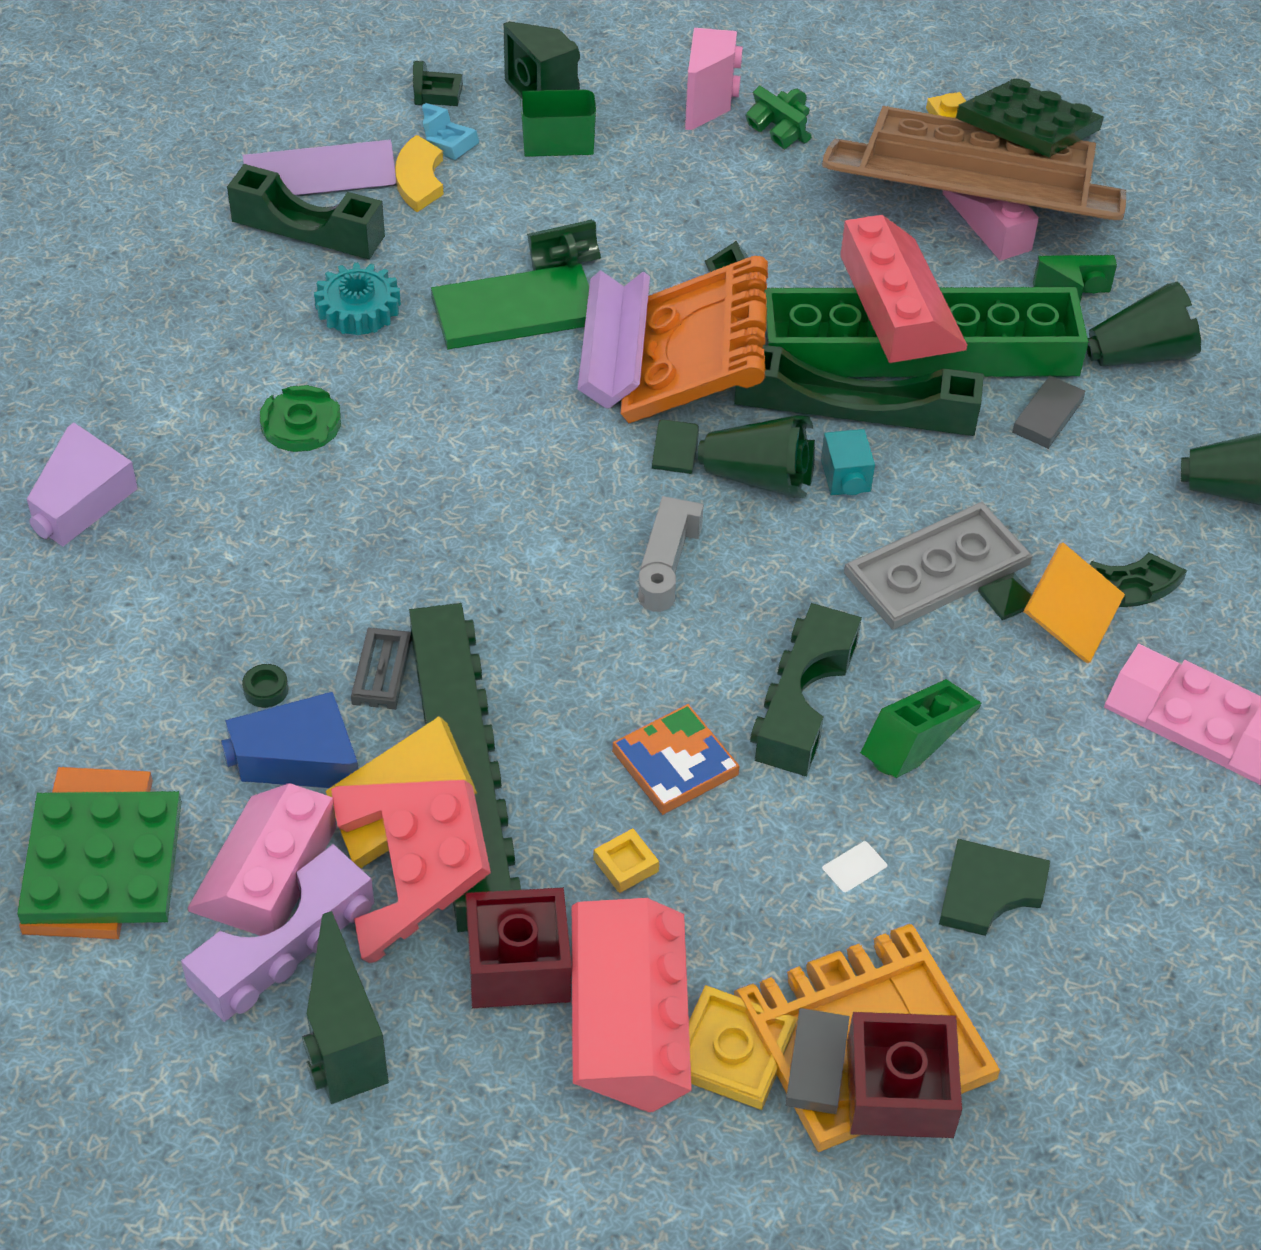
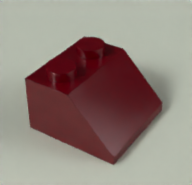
(518, 947)

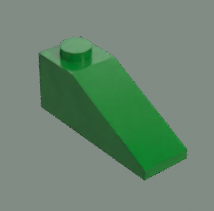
(917, 727)

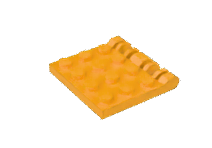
(904, 985)

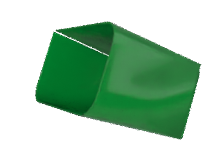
(558, 122)

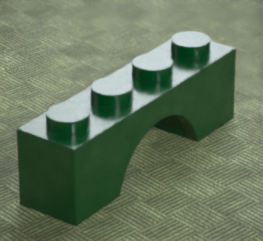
(265, 203)
(791, 727)

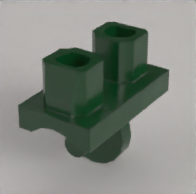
(564, 245)

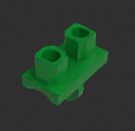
(785, 111)

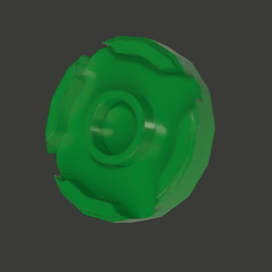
(303, 428)

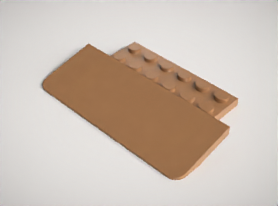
(971, 161)

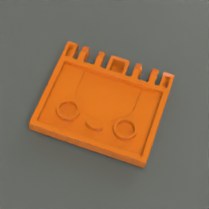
(702, 339)

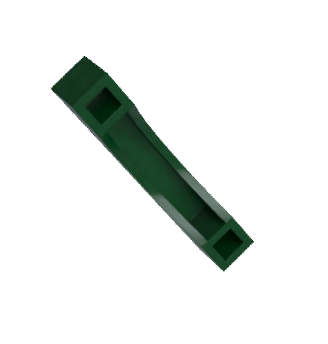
(934, 402)

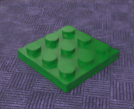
(100, 858)

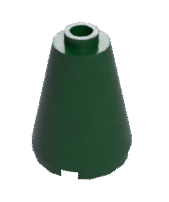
(1148, 330)
(763, 455)
(1226, 469)

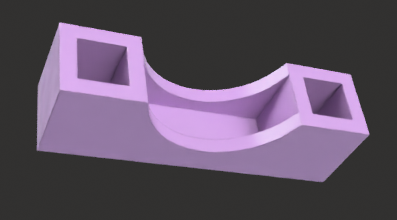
(234, 970)

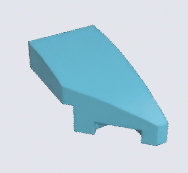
(445, 135)

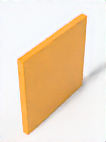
(1074, 603)

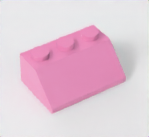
(256, 869)

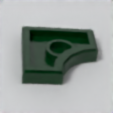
(988, 883)

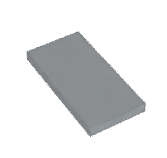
(937, 565)

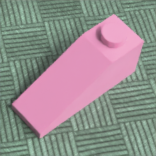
(1001, 225)

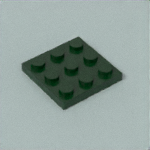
(1030, 117)

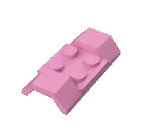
(1191, 709)

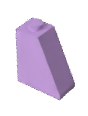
(78, 486)

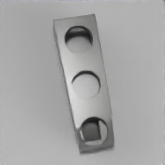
(672, 525)

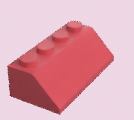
(898, 290)
(630, 1001)

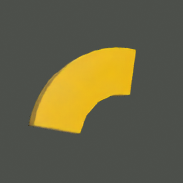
(416, 173)

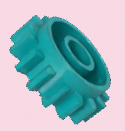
(357, 299)

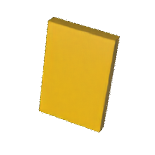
(421, 757)

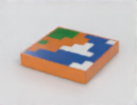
(675, 759)

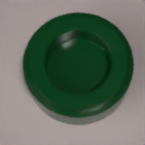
(265, 685)

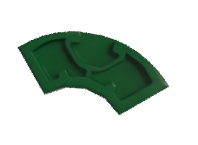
(1143, 580)

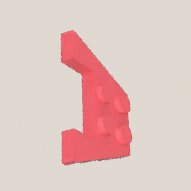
(432, 849)

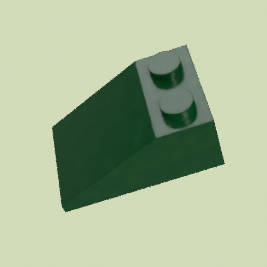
(344, 1035)

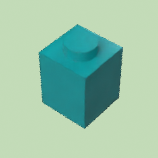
(847, 462)

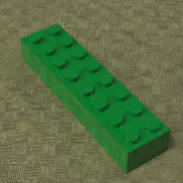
(1004, 330)

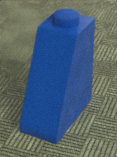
(291, 744)

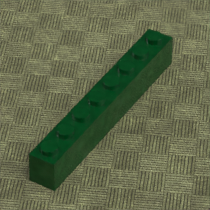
(449, 690)

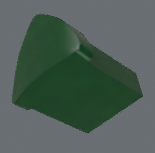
(435, 87)

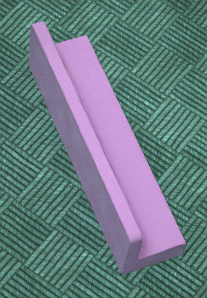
(330, 166)
(613, 338)

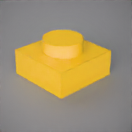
(945, 105)
(626, 860)

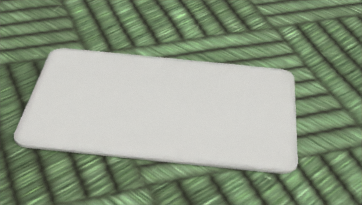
(854, 866)

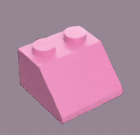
(711, 75)

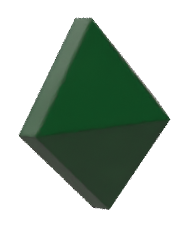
(1006, 595)

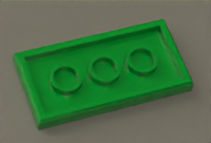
(511, 306)

